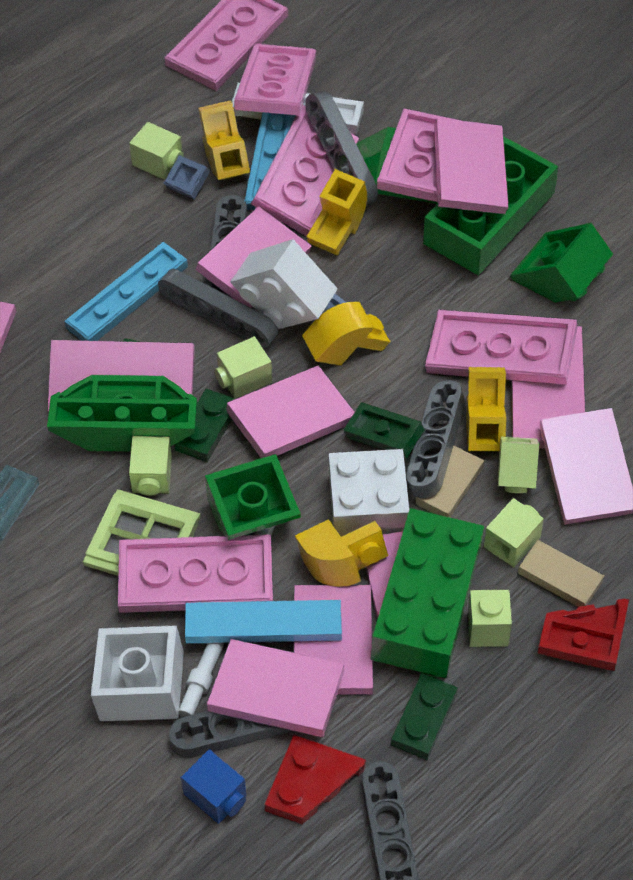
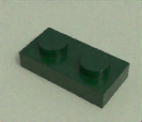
(210, 426)
(383, 429)
(424, 716)

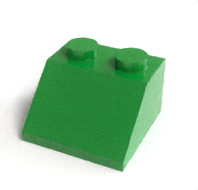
(564, 263)
(250, 497)

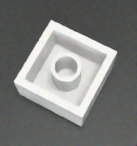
(284, 284)
(368, 489)
(137, 673)

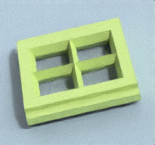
(135, 518)

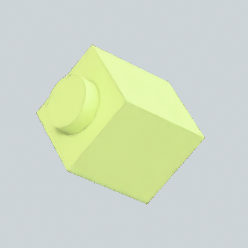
(155, 150)
(243, 367)
(518, 463)
(150, 465)
(513, 532)
(489, 618)

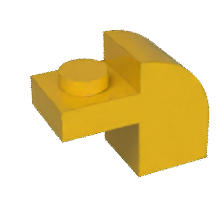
(222, 142)
(342, 210)
(341, 331)
(485, 408)
(336, 558)

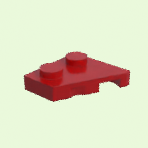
(585, 634)
(309, 778)

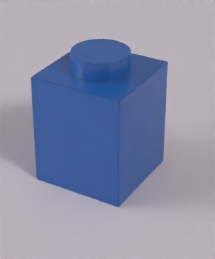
(214, 787)

